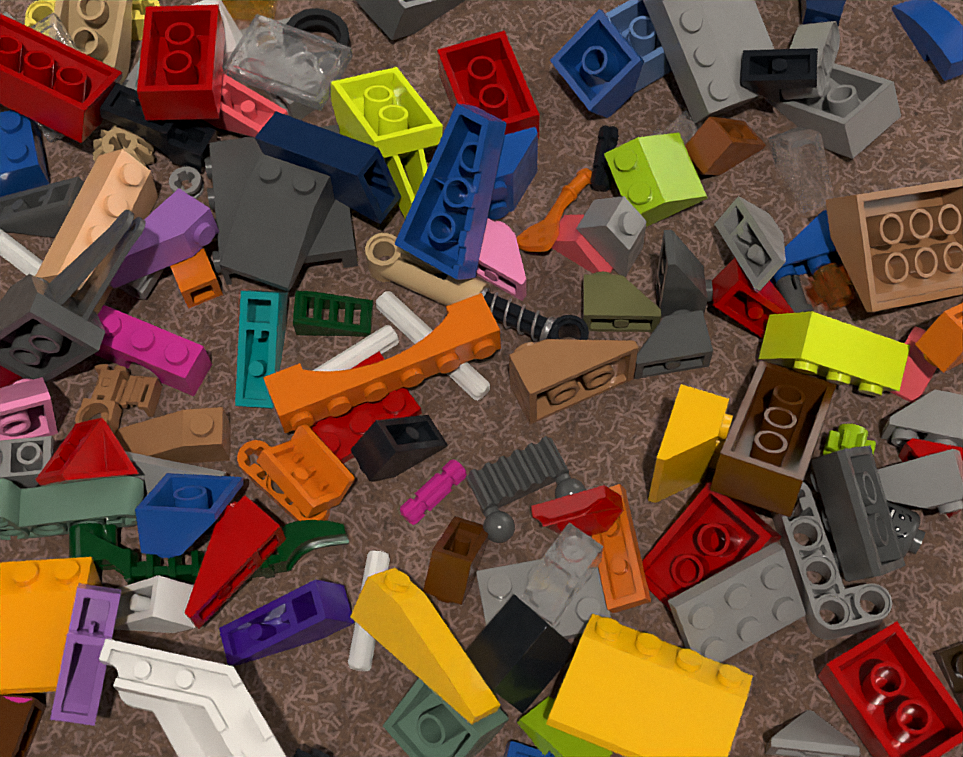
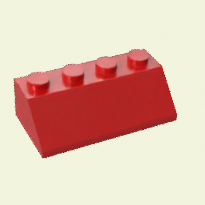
(52, 80)

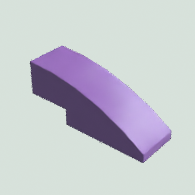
(81, 671)

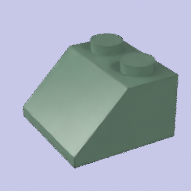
(432, 728)

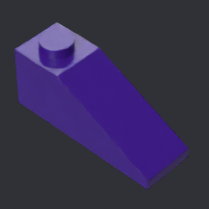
(287, 622)

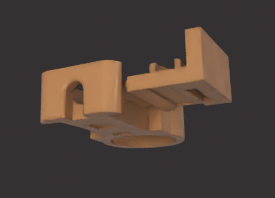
(118, 389)

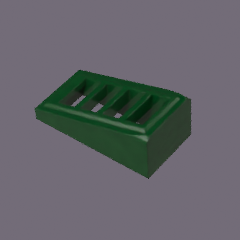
(318, 327)

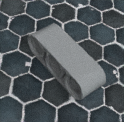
(827, 39)

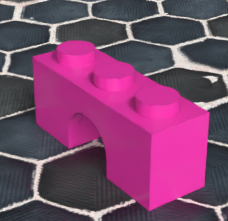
(167, 355)

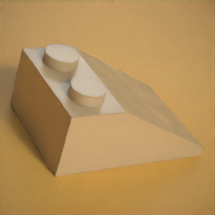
(100, 29)

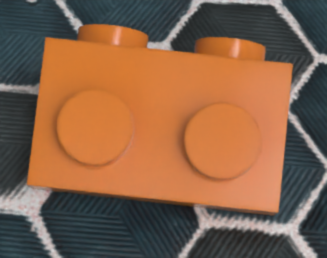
(307, 472)

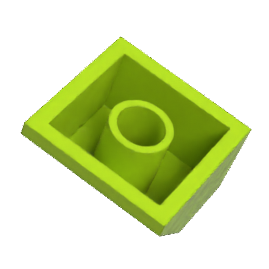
(656, 175)

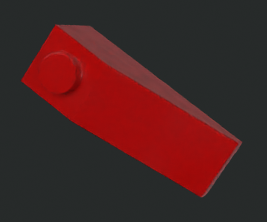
(234, 553)

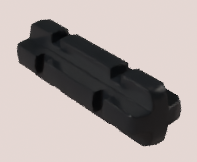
(602, 174)

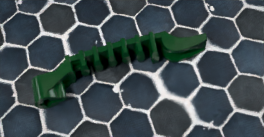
(101, 544)

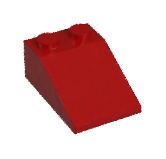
(703, 542)

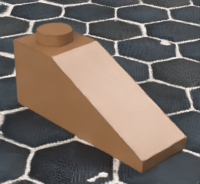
(181, 436)

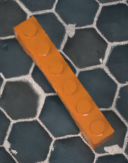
(310, 395)

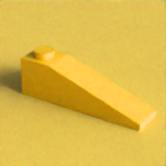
(414, 632)

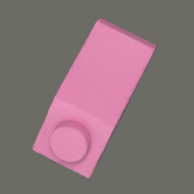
(501, 260)

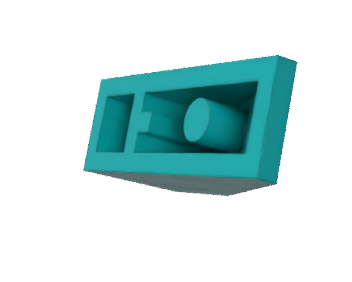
(259, 344)

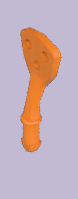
(543, 234)

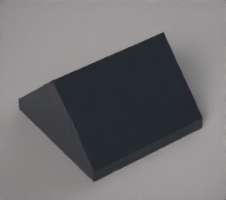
(519, 654)

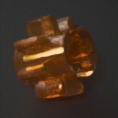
(832, 287)

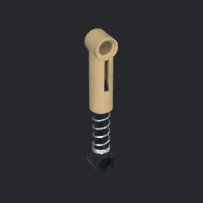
(434, 284)

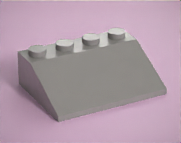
(706, 50)

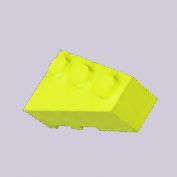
(835, 351)

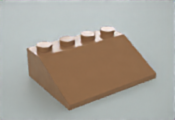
(901, 243)

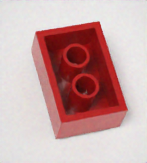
(181, 62)
(488, 77)
(894, 697)

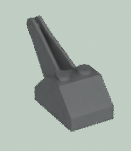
(46, 327)

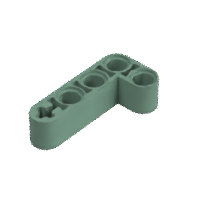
(56, 508)

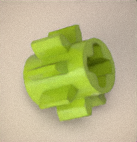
(847, 437)

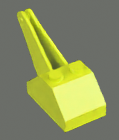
(390, 115)

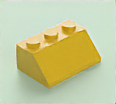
(690, 442)

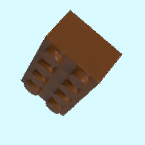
(773, 438)

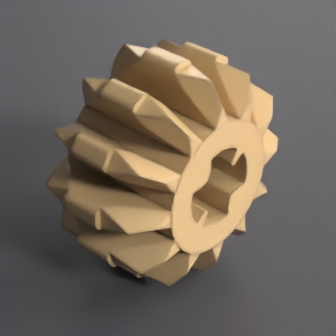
(121, 138)

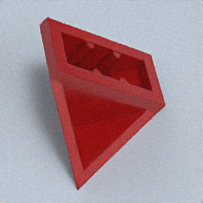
(86, 455)

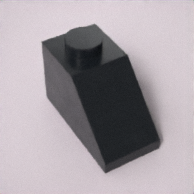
(396, 446)

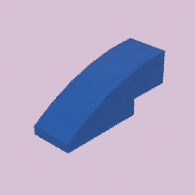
(934, 34)

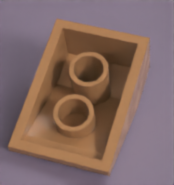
(567, 372)

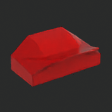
(589, 511)

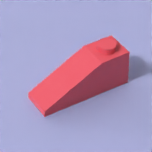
(243, 109)

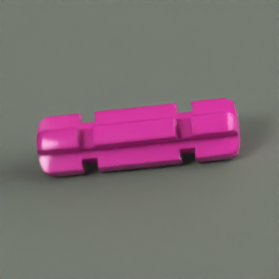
(433, 492)

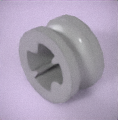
(190, 174)

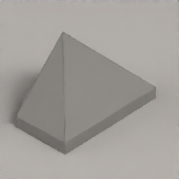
(811, 737)

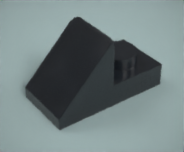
(776, 69)

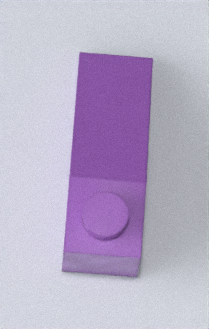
(170, 235)

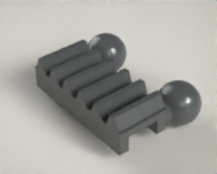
(515, 478)

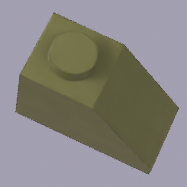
(617, 305)

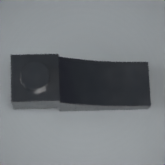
(181, 140)

